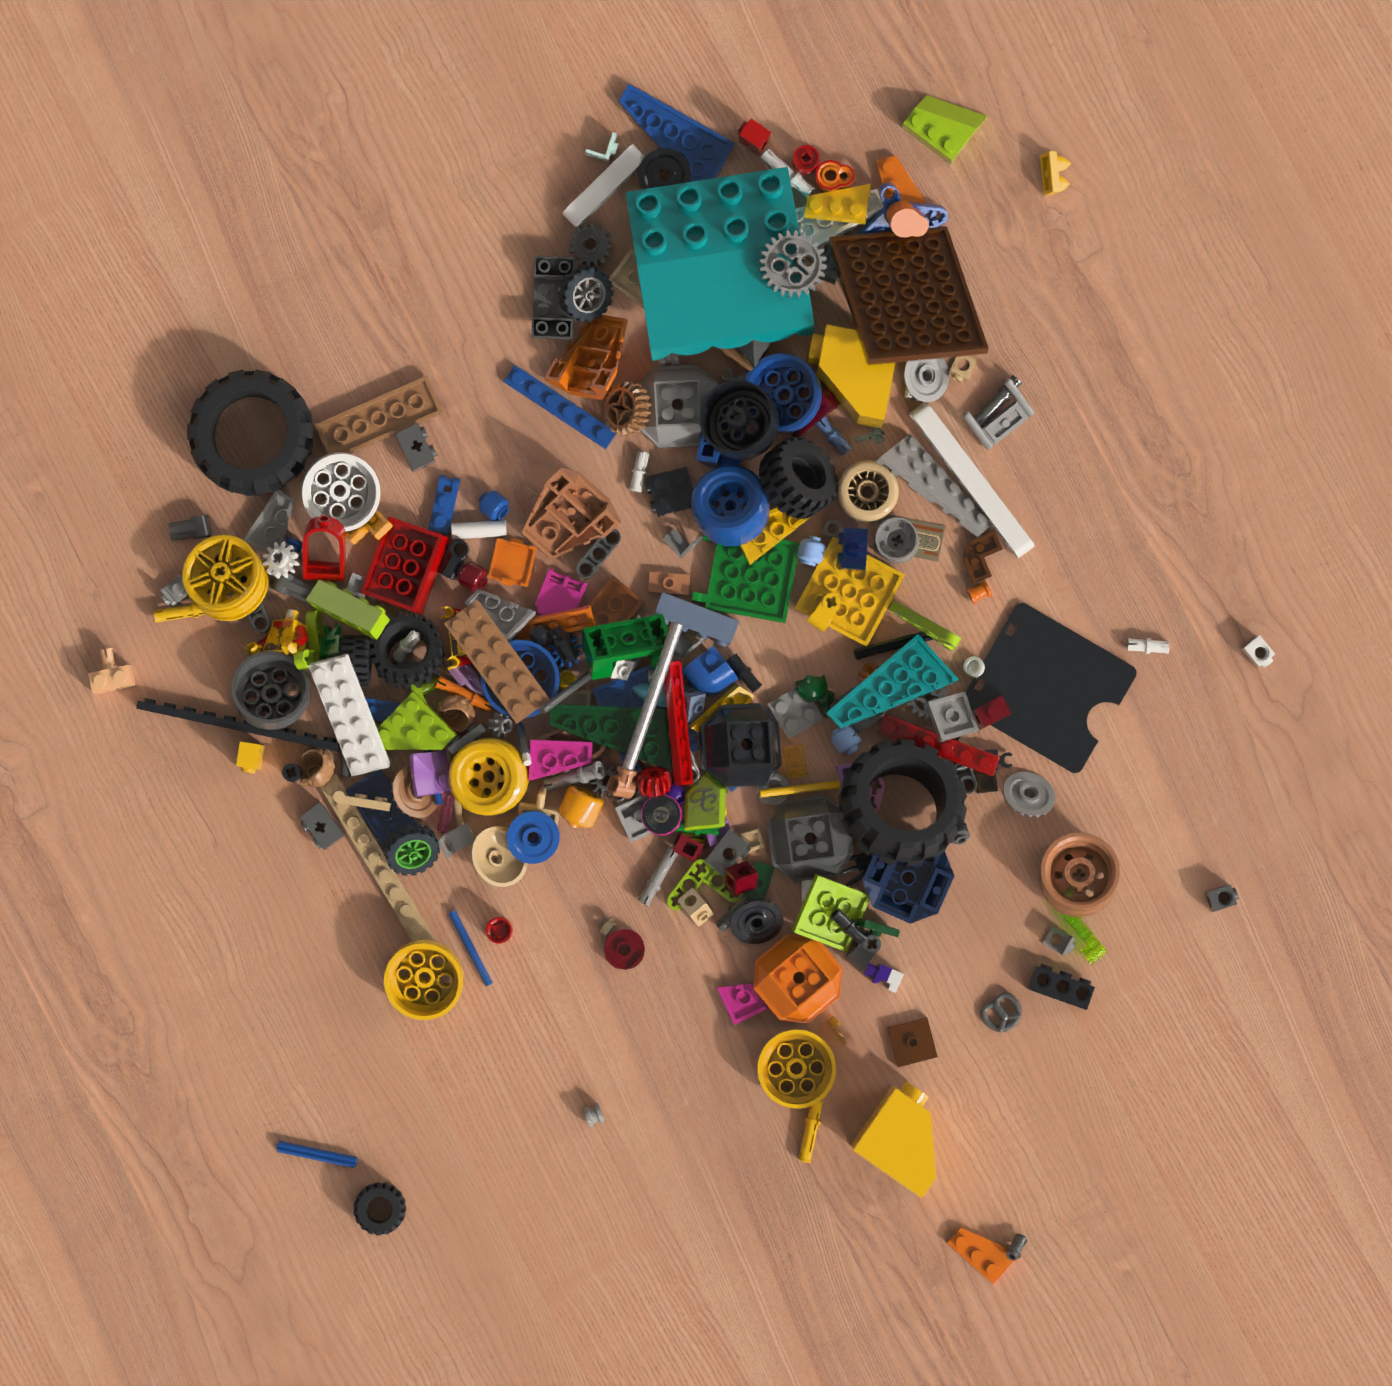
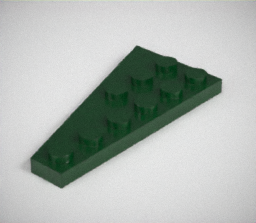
(615, 728)

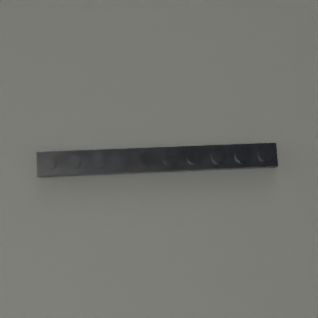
(230, 723)

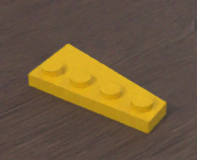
(776, 529)

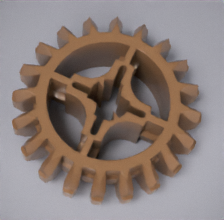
(623, 396)

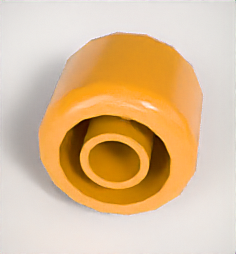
(580, 807)

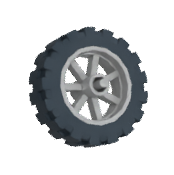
(572, 282)

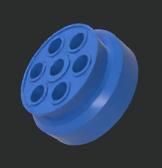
(784, 366)
(542, 661)

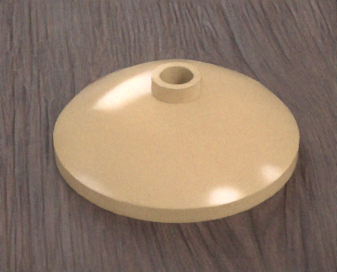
(506, 869)

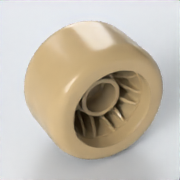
(877, 478)

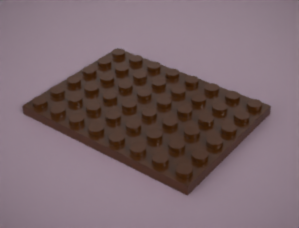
(907, 296)

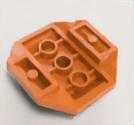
(775, 981)

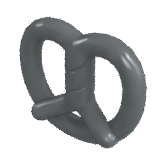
(995, 1004)

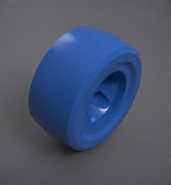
(737, 525)

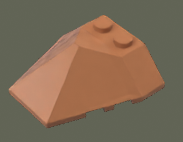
(569, 514)

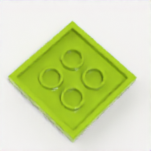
(820, 902)

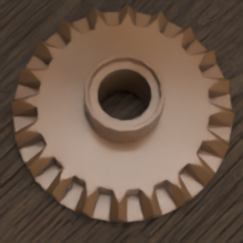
(410, 805)

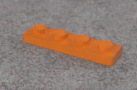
(570, 621)

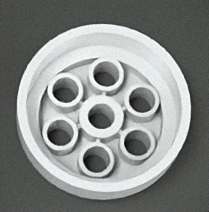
(369, 491)

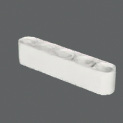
(604, 186)

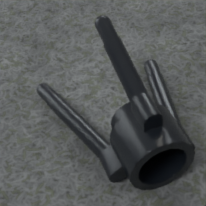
(861, 864)

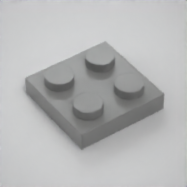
(794, 713)
(952, 716)

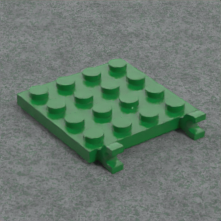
(753, 589)

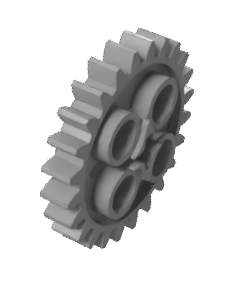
(781, 279)

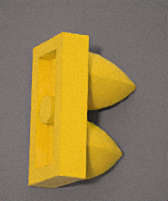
(1050, 167)

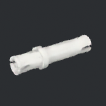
(795, 178)

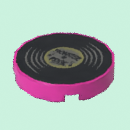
(661, 815)

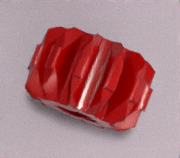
(654, 781)

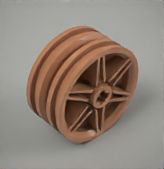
(1078, 846)

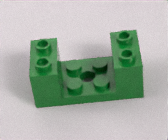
(605, 643)

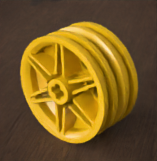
(246, 595)

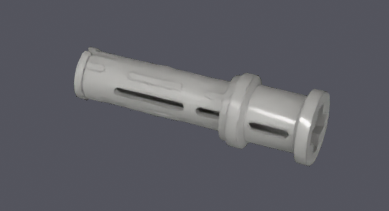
(582, 774)

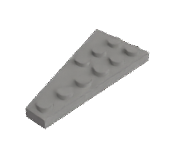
(933, 483)

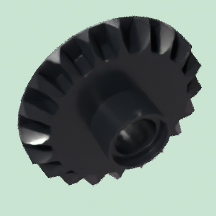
(659, 160)
(756, 922)

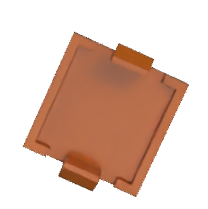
(512, 562)

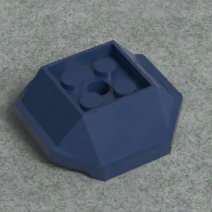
(913, 900)

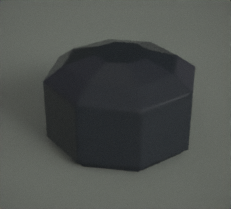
(539, 634)

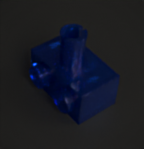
(854, 549)

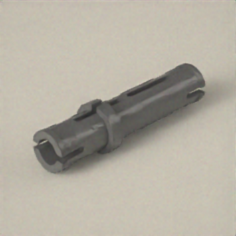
(995, 403)

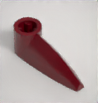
(828, 404)

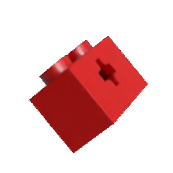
(754, 136)

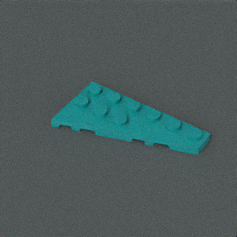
(903, 677)

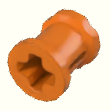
(979, 592)

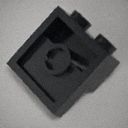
(670, 491)

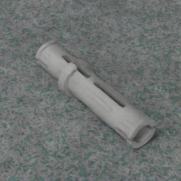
(657, 877)

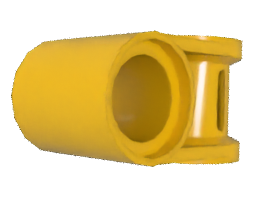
(823, 615)

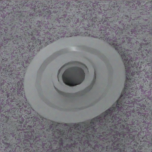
(933, 382)
(1029, 794)

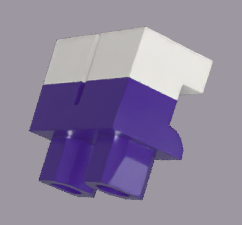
(886, 974)

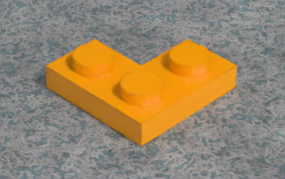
(377, 525)

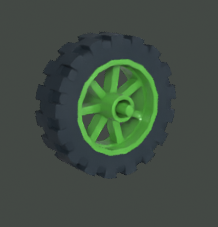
(407, 840)

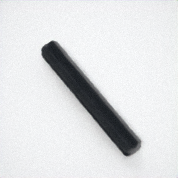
(888, 645)

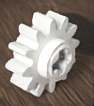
(273, 562)

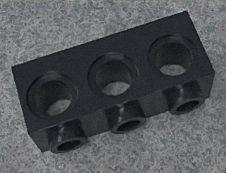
(1067, 996)

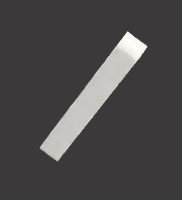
(971, 479)

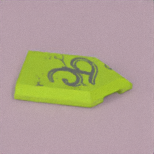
(705, 804)

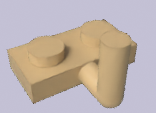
(553, 812)

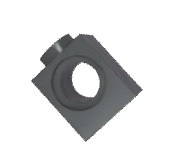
(1212, 897)

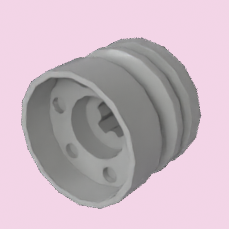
(890, 531)

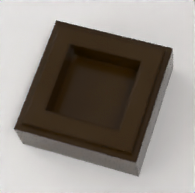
(986, 783)

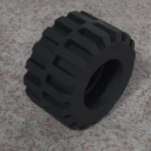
(358, 651)
(361, 1208)

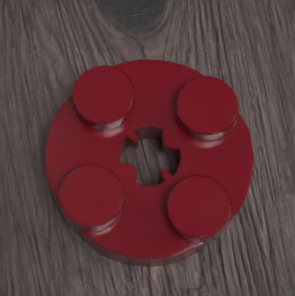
(624, 937)

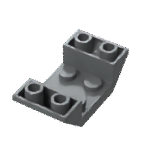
(548, 317)

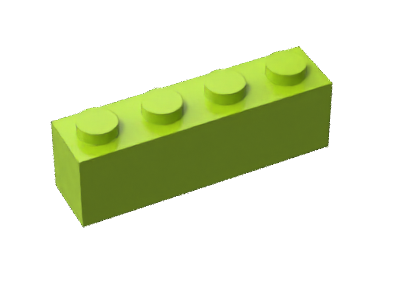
(348, 609)

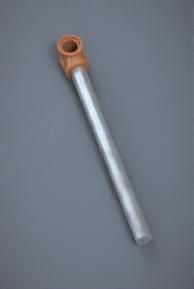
(623, 783)

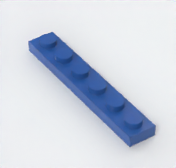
(559, 407)

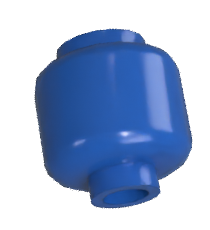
(493, 505)

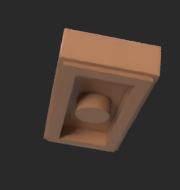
(669, 583)

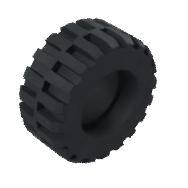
(784, 487)

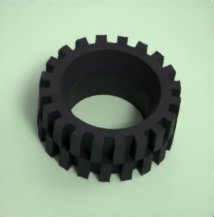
(393, 632)

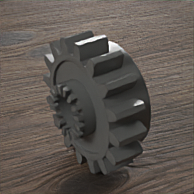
(590, 234)

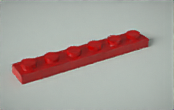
(678, 725)
(951, 749)

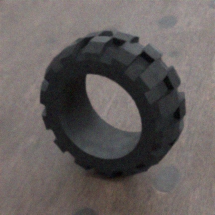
(222, 394)
(929, 770)

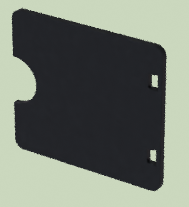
(1050, 686)

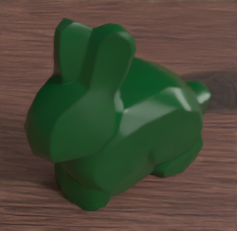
(815, 690)

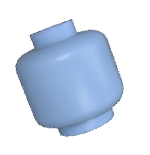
(811, 551)
(845, 740)

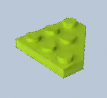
(415, 727)

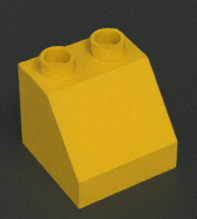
(844, 371)
(900, 1138)

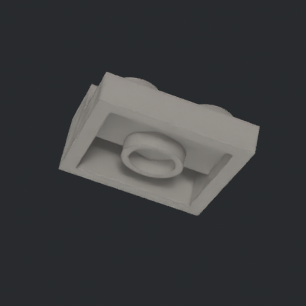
(630, 815)

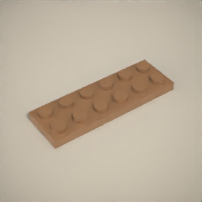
(379, 417)
(497, 661)

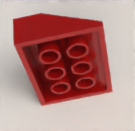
(405, 566)

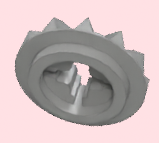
(774, 800)

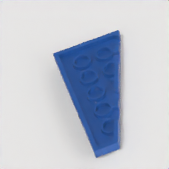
(670, 129)

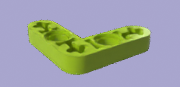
(315, 632)
(705, 877)

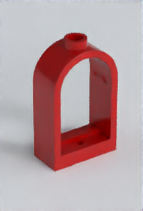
(323, 569)

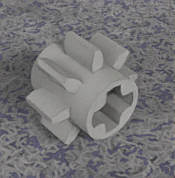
(499, 725)

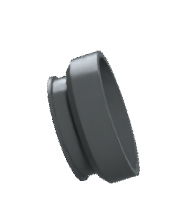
(268, 666)

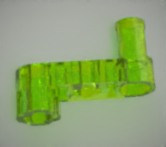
(1094, 948)

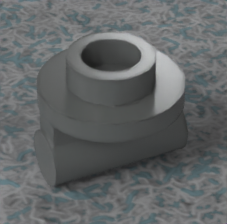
(962, 836)

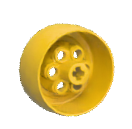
(463, 773)

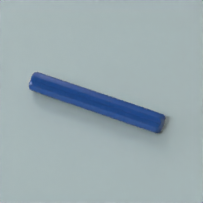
(316, 1154)

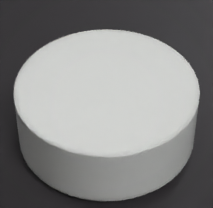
(973, 666)

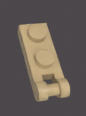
(362, 801)

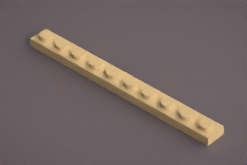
(376, 862)

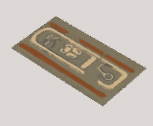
(929, 536)

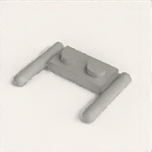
(1005, 421)

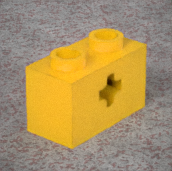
(250, 757)

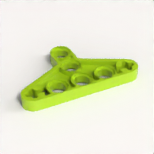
(938, 633)

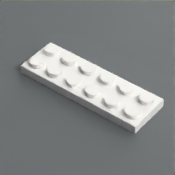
(349, 715)

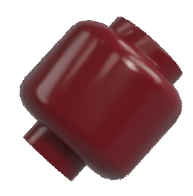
(472, 576)

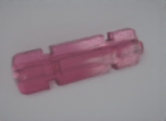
(446, 813)

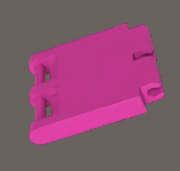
(559, 595)

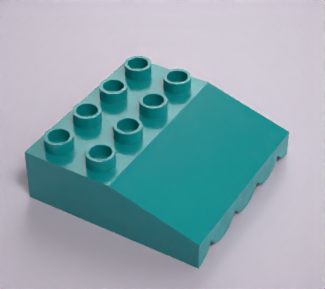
(702, 263)

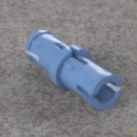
(833, 435)

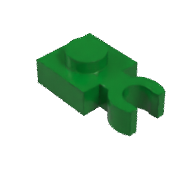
(331, 644)

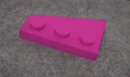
(741, 1002)

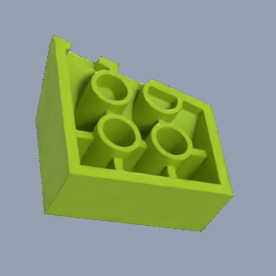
(942, 126)

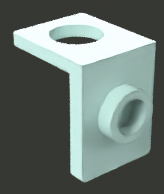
(612, 148)

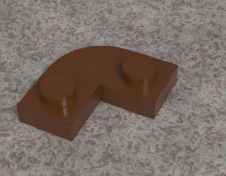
(975, 553)

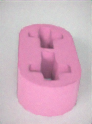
(878, 795)

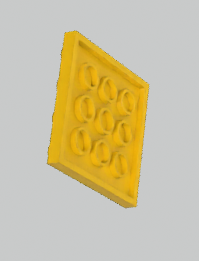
(862, 594)

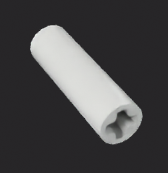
(478, 529)

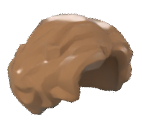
(456, 712)
(317, 767)

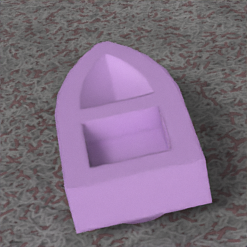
(466, 676)

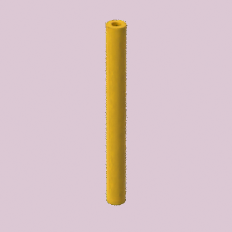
(799, 788)

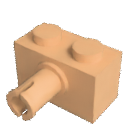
(111, 676)

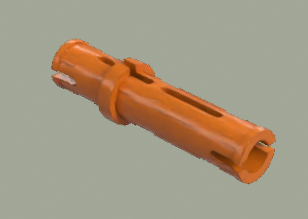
(454, 689)

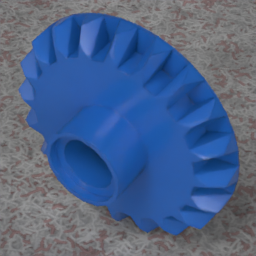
(536, 850)

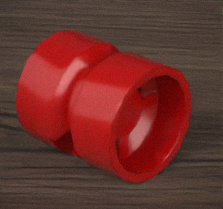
(805, 160)
(499, 930)

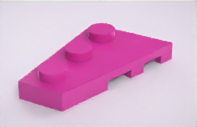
(557, 756)

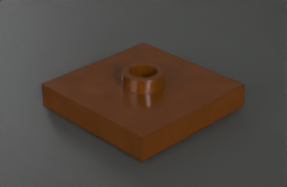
(912, 1042)

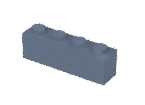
(697, 619)

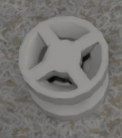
(594, 1115)

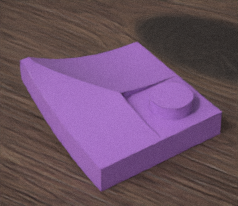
(429, 773)

